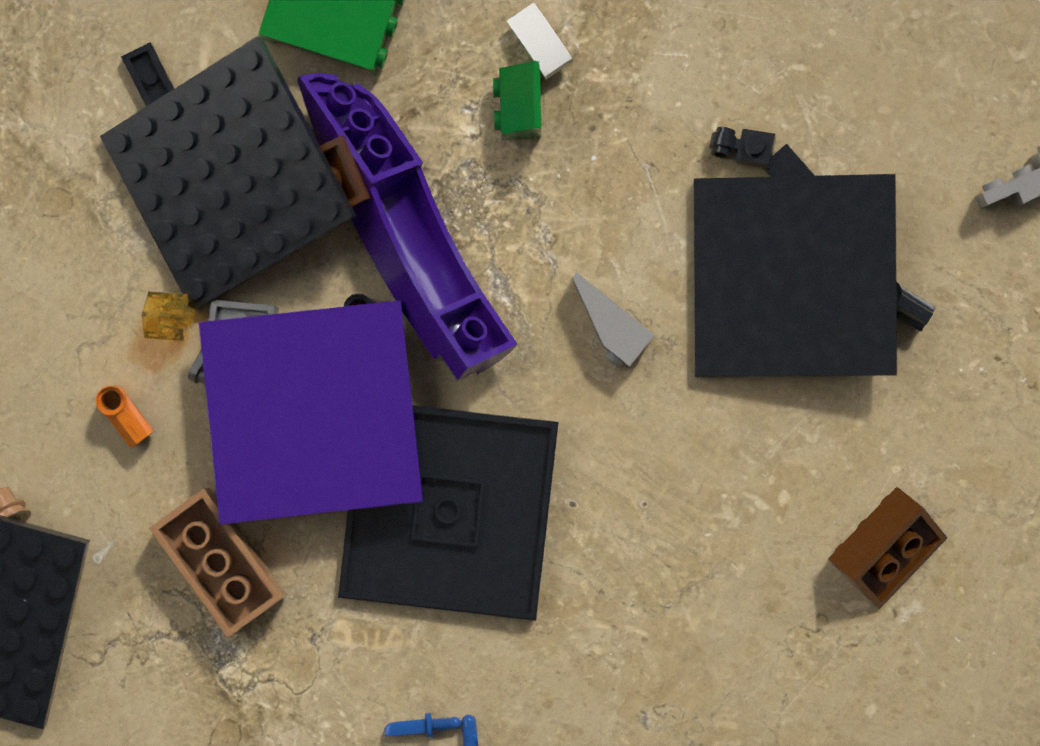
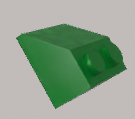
(519, 101)

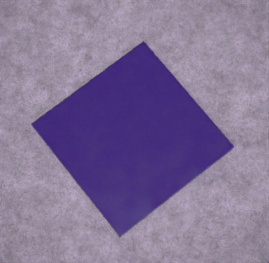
(310, 412)

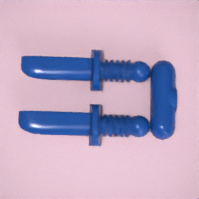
(427, 725)

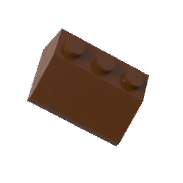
(888, 547)

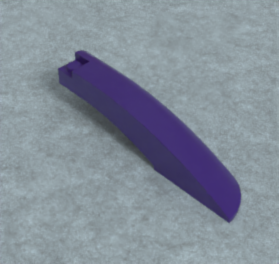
(407, 230)

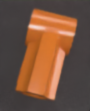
(126, 418)

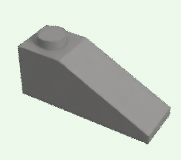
(615, 328)

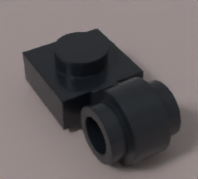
(752, 149)

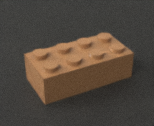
(217, 562)

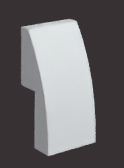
(540, 40)

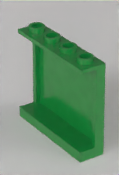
(335, 29)

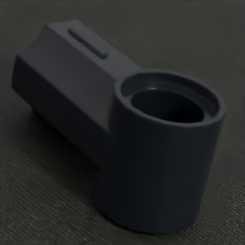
(913, 309)

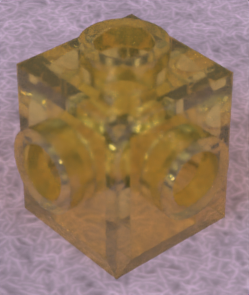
(167, 316)

